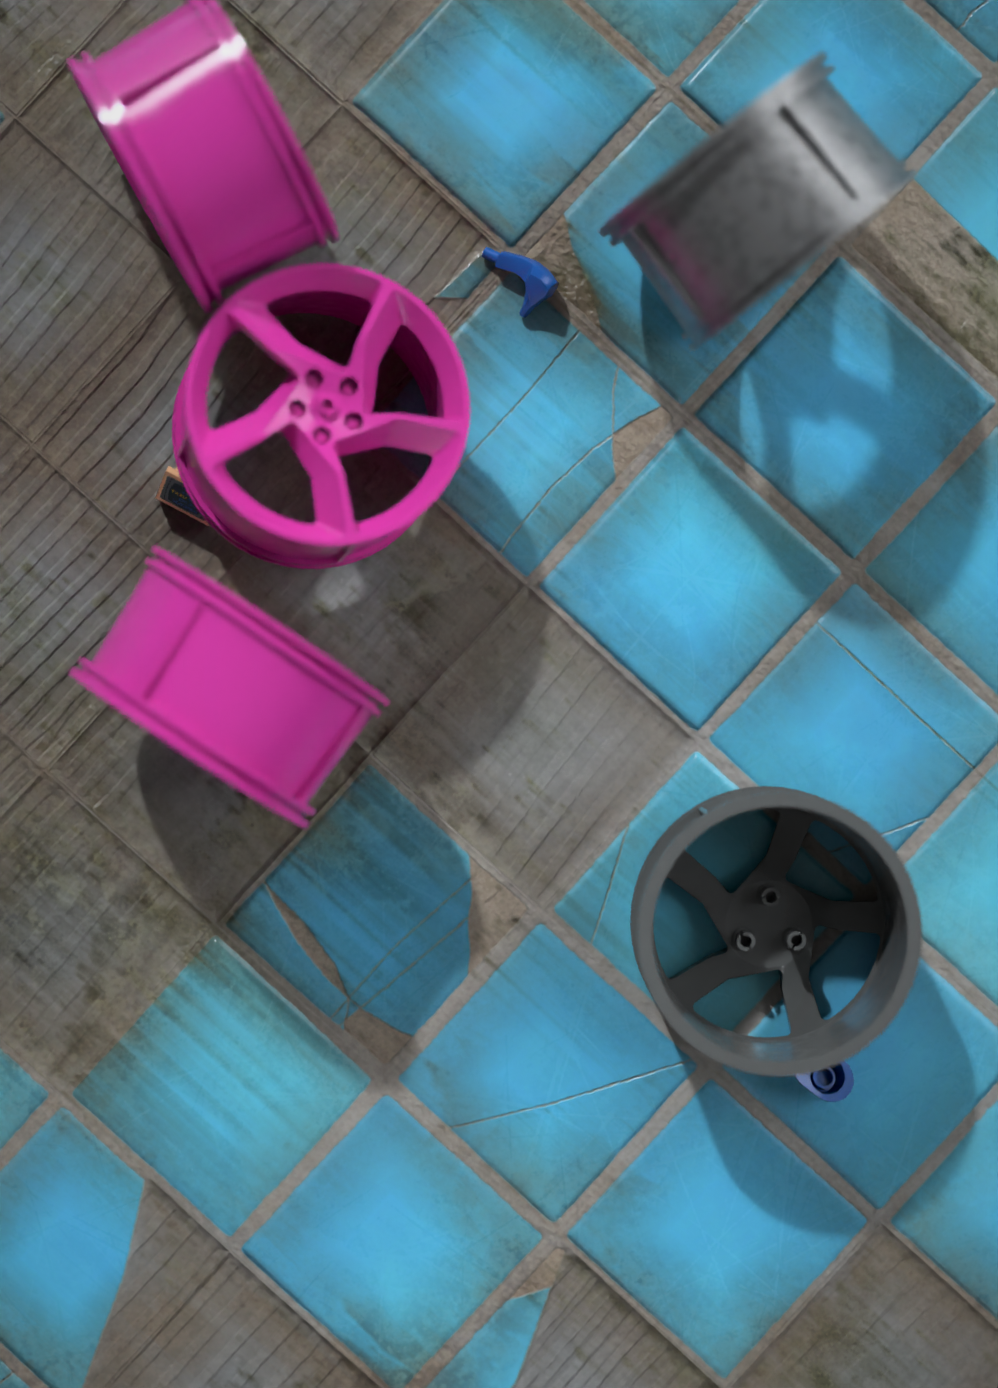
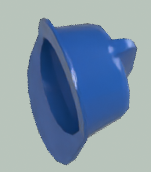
(830, 1083)

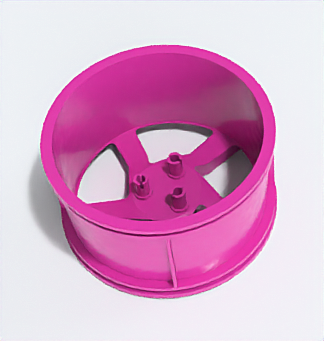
(205, 149)
(322, 413)
(229, 687)

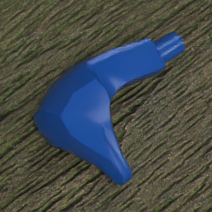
(538, 280)

